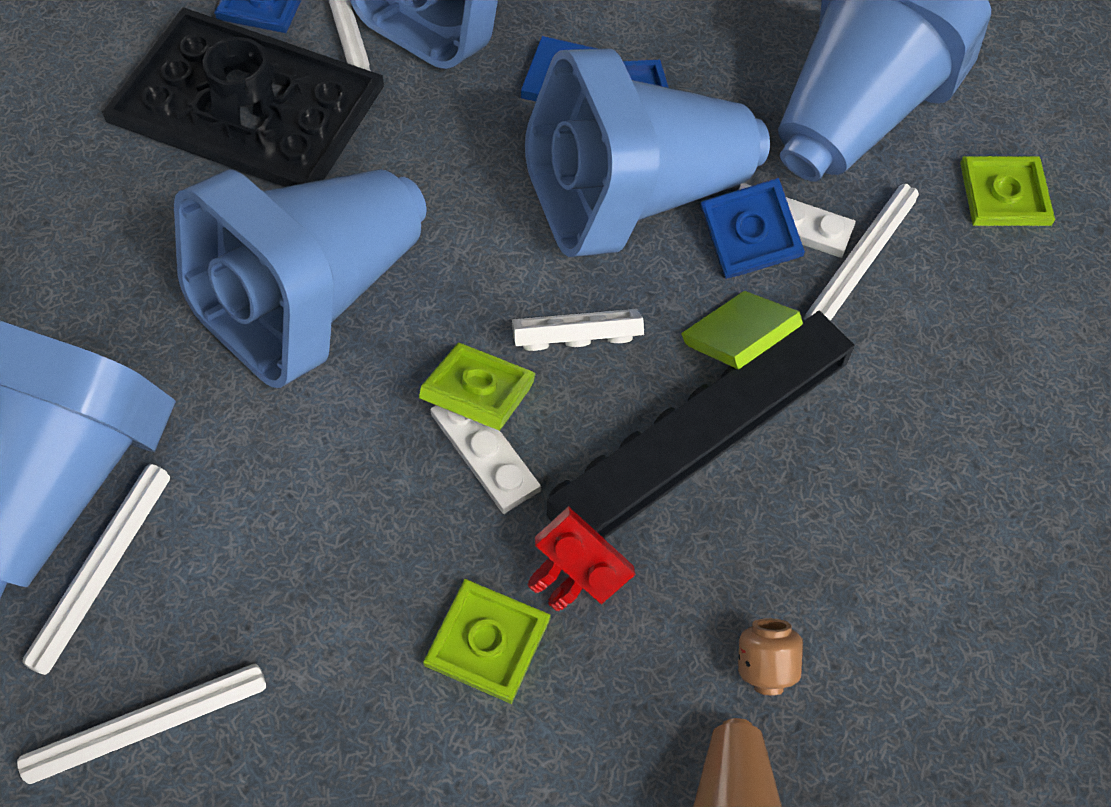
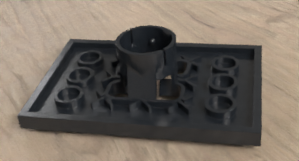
(190, 68)

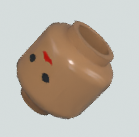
(770, 656)

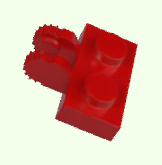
(583, 556)

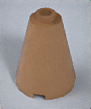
(737, 769)

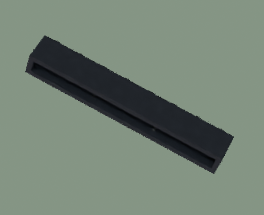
(702, 428)

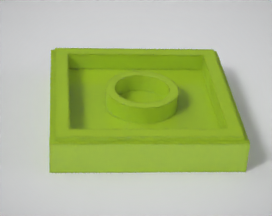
(1007, 191)
(742, 329)
(477, 386)
(487, 641)

